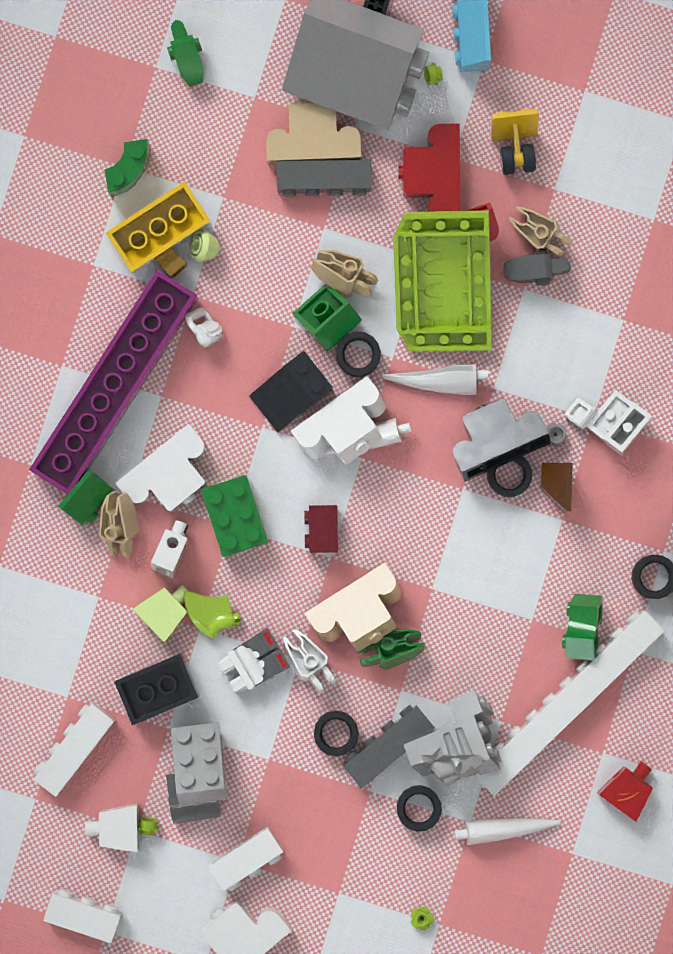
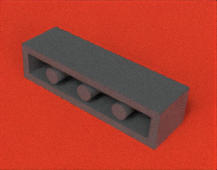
(324, 177)
(388, 746)

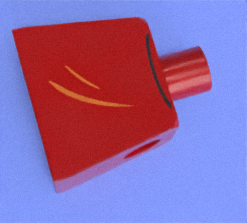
(628, 790)

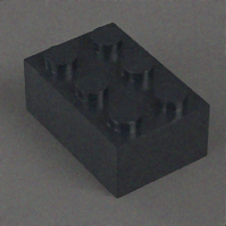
(157, 689)

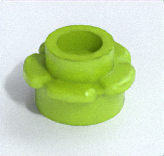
(433, 74)
(148, 825)
(428, 918)

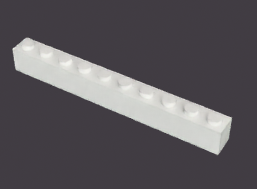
(572, 698)

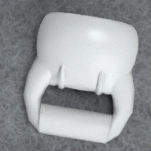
(207, 332)

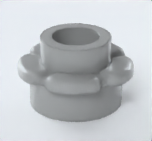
(561, 430)

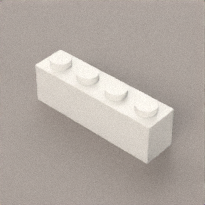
(74, 749)

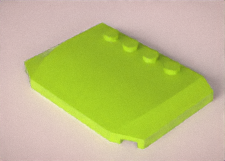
(443, 280)

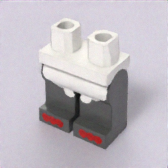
(249, 666)

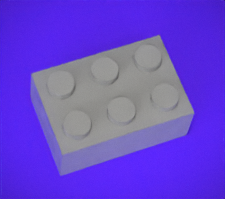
(198, 763)

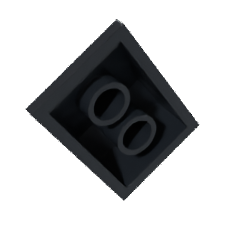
(291, 391)

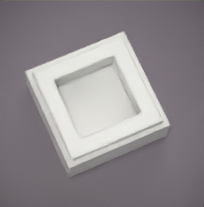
(580, 413)

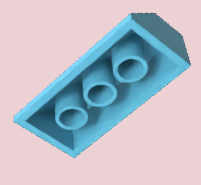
(472, 35)

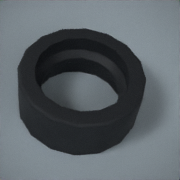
(358, 336)
(527, 477)
(636, 576)
(336, 751)
(419, 826)

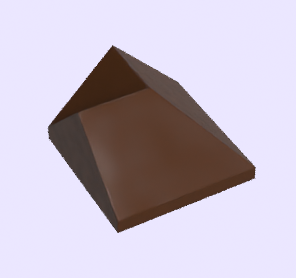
(557, 484)

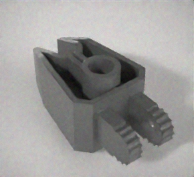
(535, 268)

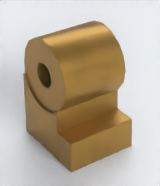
(171, 262)

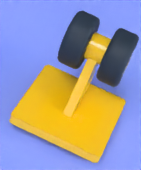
(515, 126)

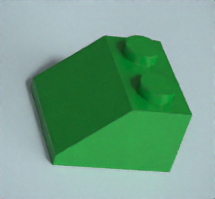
(327, 316)
(86, 498)

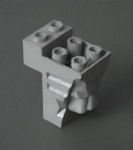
(458, 748)

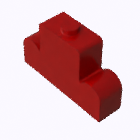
(434, 169)

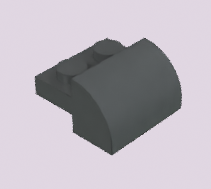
(189, 812)

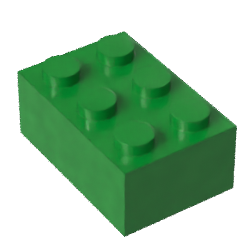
(234, 516)

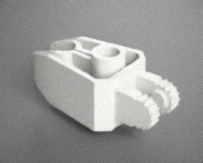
(308, 660)

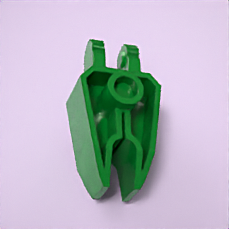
(185, 52)
(393, 649)

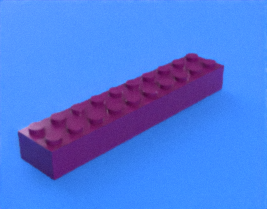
(114, 382)

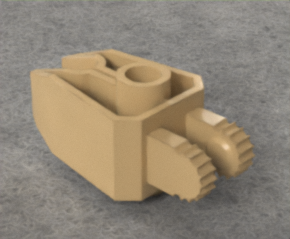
(543, 233)
(343, 272)
(118, 523)

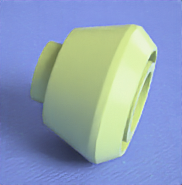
(204, 246)

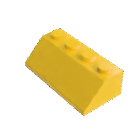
(158, 226)

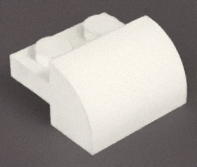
(618, 422)

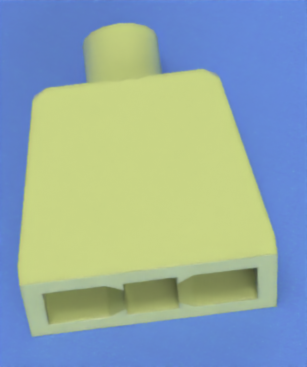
(163, 611)

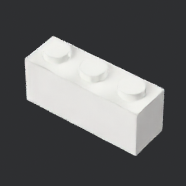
(246, 859)
(83, 915)

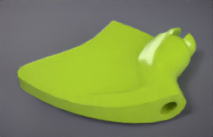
(210, 613)

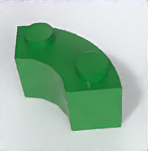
(129, 168)
(582, 632)

